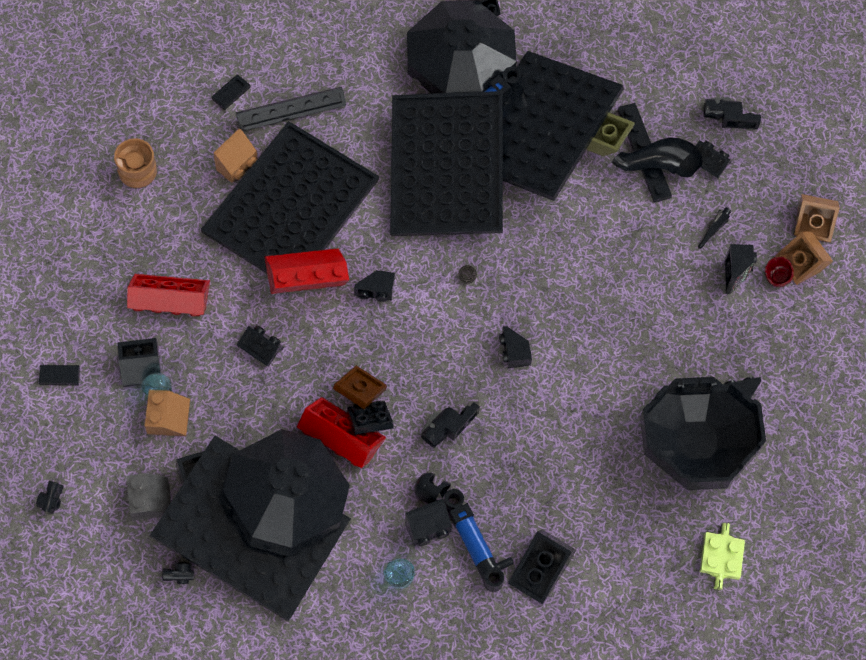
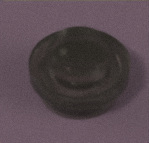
(467, 274)

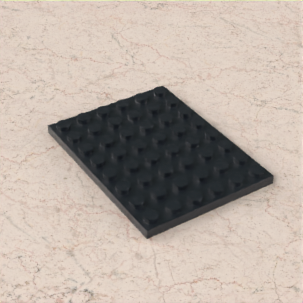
(551, 122)
(447, 164)
(290, 199)
(203, 532)

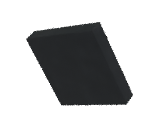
(371, 419)

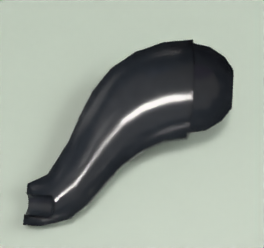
(668, 154)

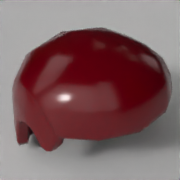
(779, 271)

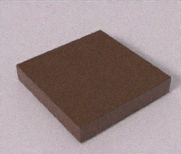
(360, 387)

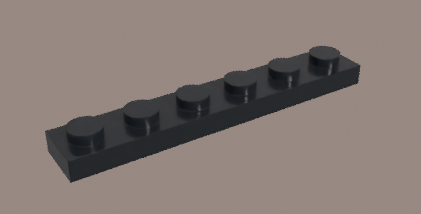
(290, 108)
(639, 139)

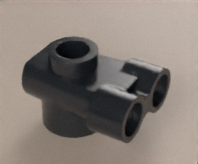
(50, 500)
(181, 573)

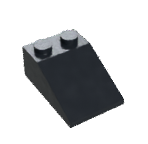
(542, 566)

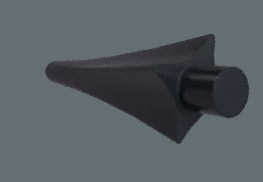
(719, 221)

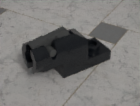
(731, 113)
(448, 424)

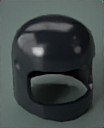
(427, 491)

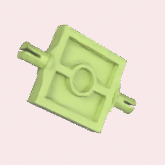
(722, 556)

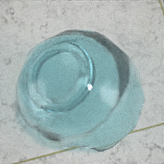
(156, 381)
(399, 573)

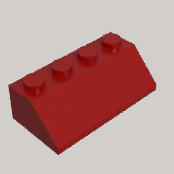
(306, 270)
(168, 294)
(334, 429)

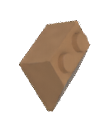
(235, 156)
(817, 216)
(806, 256)
(166, 413)

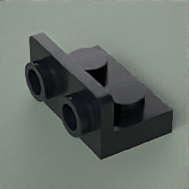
(713, 161)
(260, 345)

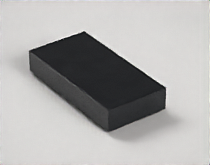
(231, 92)
(59, 375)

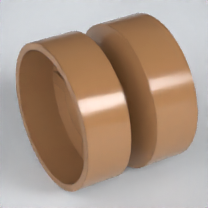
(135, 163)

